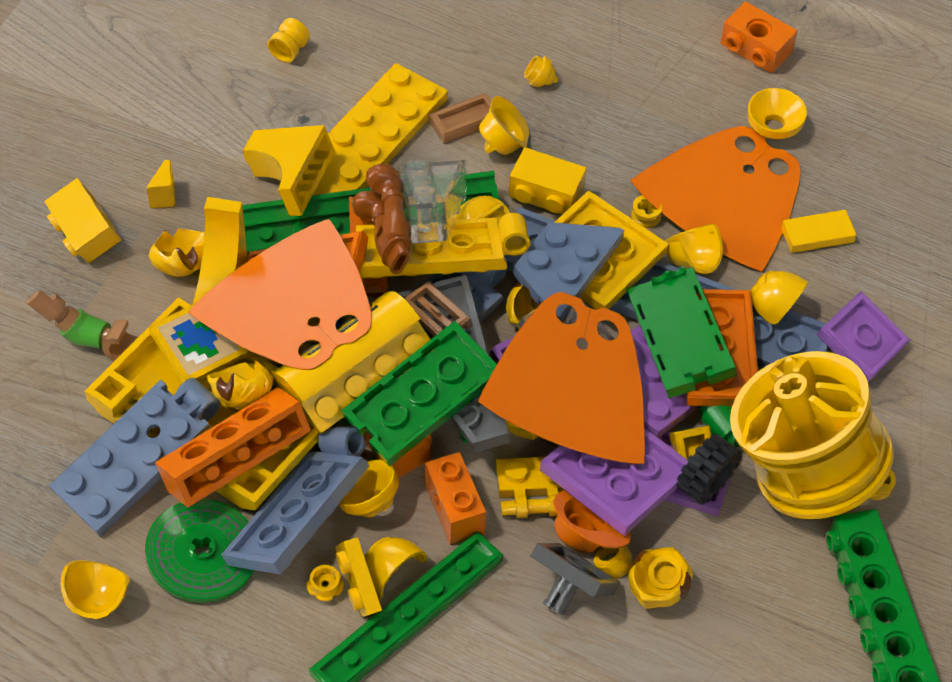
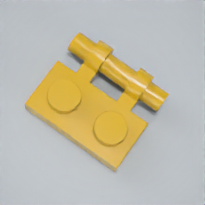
(522, 479)

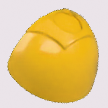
(697, 249)
(776, 293)
(387, 556)
(93, 588)

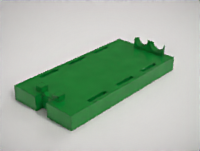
(681, 331)
(423, 395)

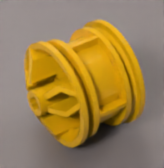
(812, 435)

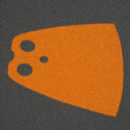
(708, 186)
(279, 290)
(568, 393)

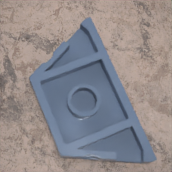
(565, 260)

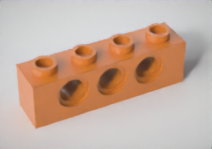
(233, 446)

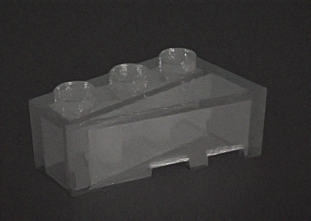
(432, 197)

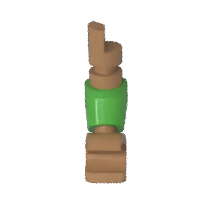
(82, 327)

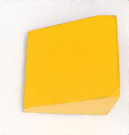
(162, 187)
(686, 441)

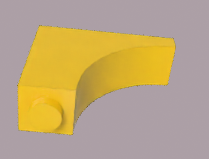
(294, 157)
(223, 243)

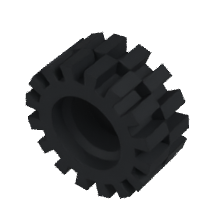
(708, 469)

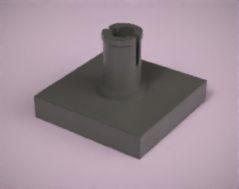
(573, 574)

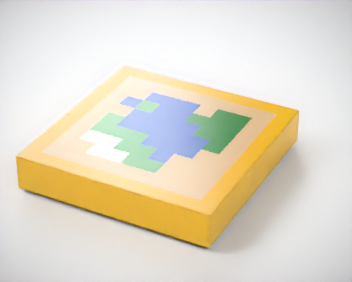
(194, 347)

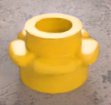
(327, 574)

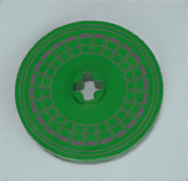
(172, 549)

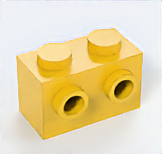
(546, 181)
(82, 221)

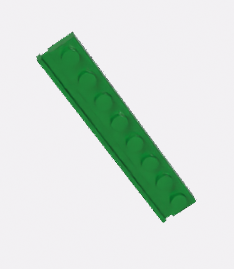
(271, 223)

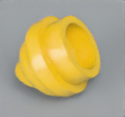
(540, 72)

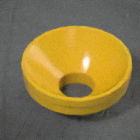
(780, 106)
(372, 491)

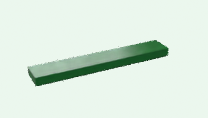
(408, 612)

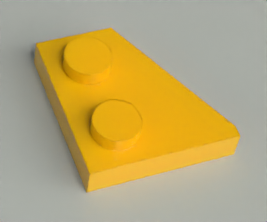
(354, 566)

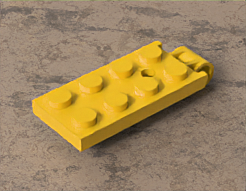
(470, 247)

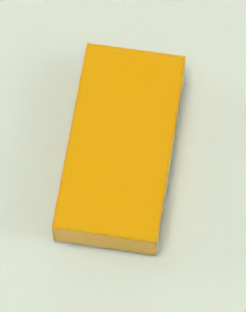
(818, 231)

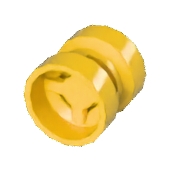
(286, 43)

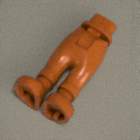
(386, 209)

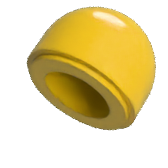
(618, 565)

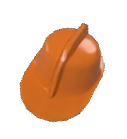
(583, 528)

